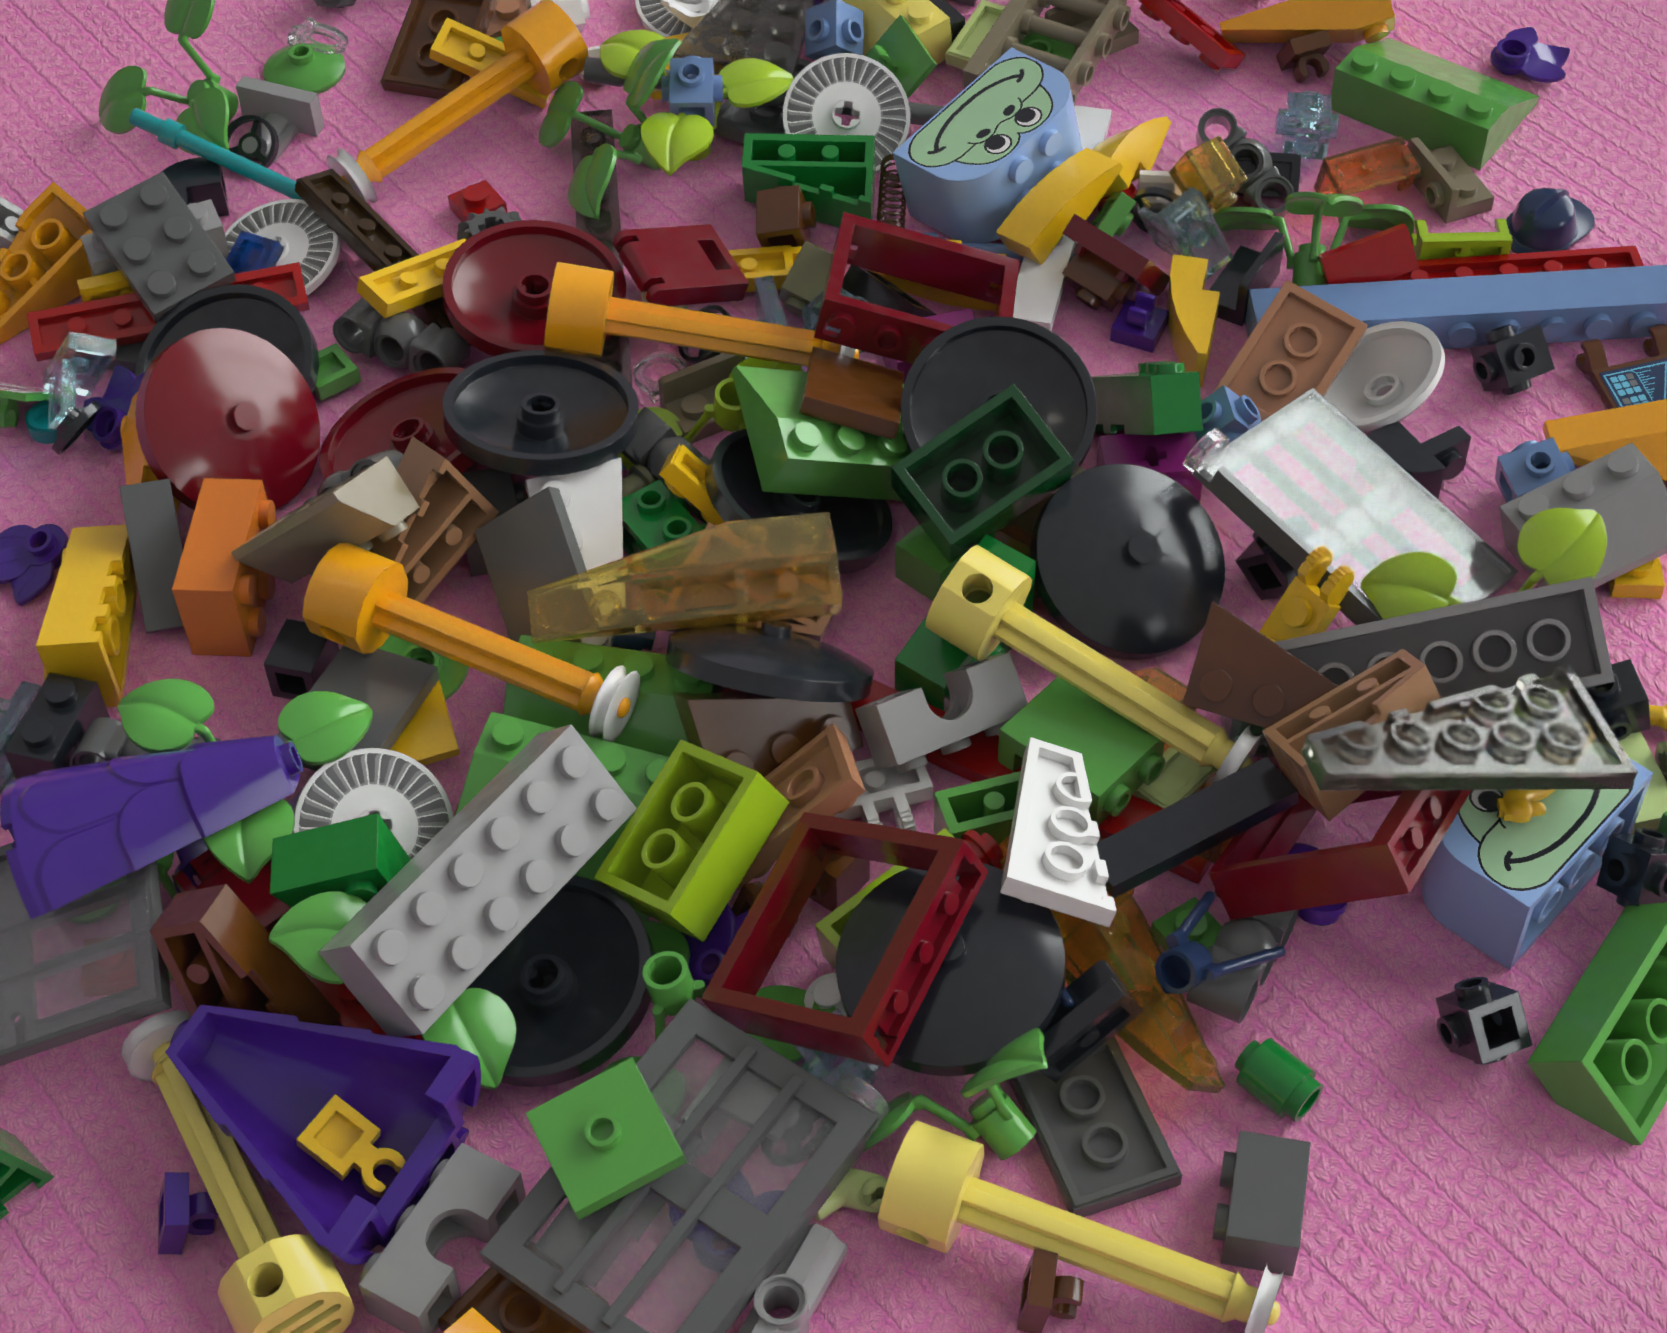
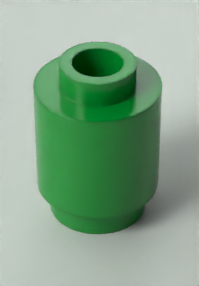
(1278, 1079)

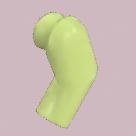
(856, 1191)

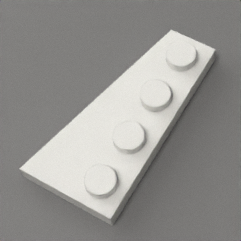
(594, 512)
(1053, 840)

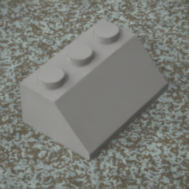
(1620, 489)

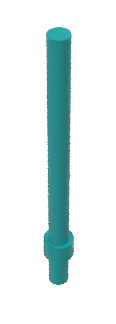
(175, 135)

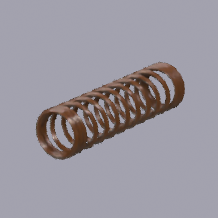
(892, 177)

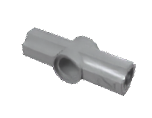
(797, 1283)

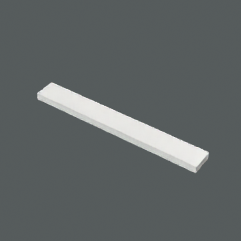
(1042, 285)

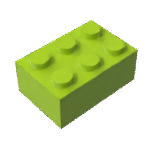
(692, 839)

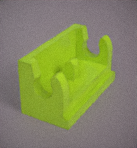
(1460, 244)

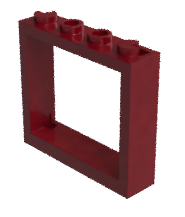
(915, 259)
(1261, 879)
(905, 967)

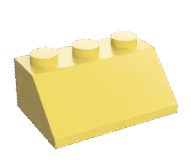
(923, 16)

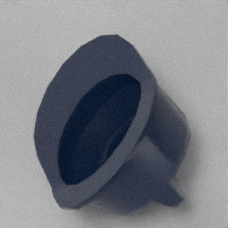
(1548, 221)

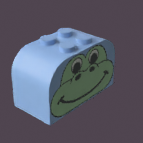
(989, 148)
(1511, 880)

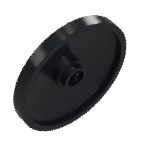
(239, 308)
(984, 358)
(540, 413)
(734, 488)
(1127, 561)
(770, 662)
(572, 984)
(991, 987)

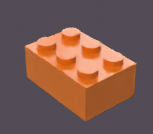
(214, 593)

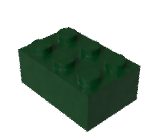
(981, 473)

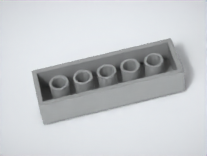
(1476, 640)
(478, 882)

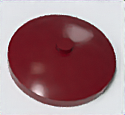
(504, 277)
(227, 411)
(390, 419)

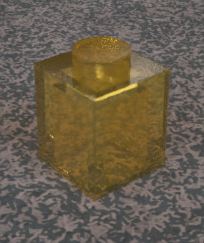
(1212, 172)

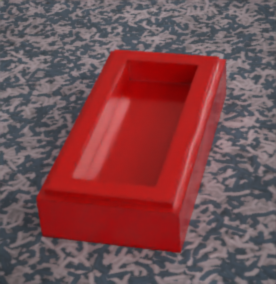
(1370, 258)

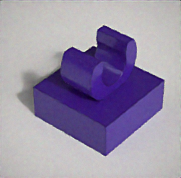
(1140, 323)
(182, 1213)

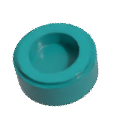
(37, 423)

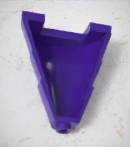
(116, 816)
(273, 1075)

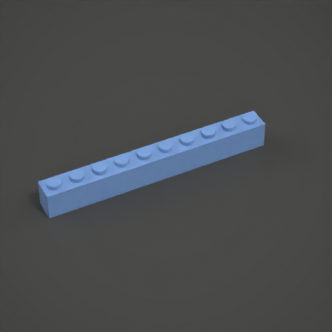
(1461, 309)

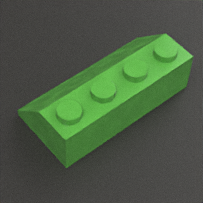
(655, 719)
(1610, 1036)

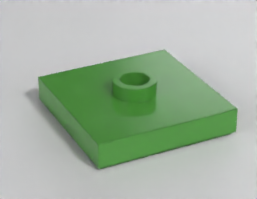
(605, 1138)

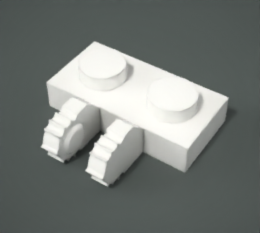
(887, 791)

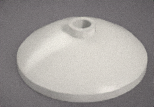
(1388, 375)

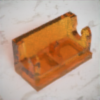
(1368, 168)

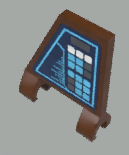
(1631, 381)

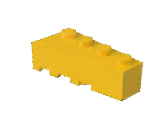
(92, 611)

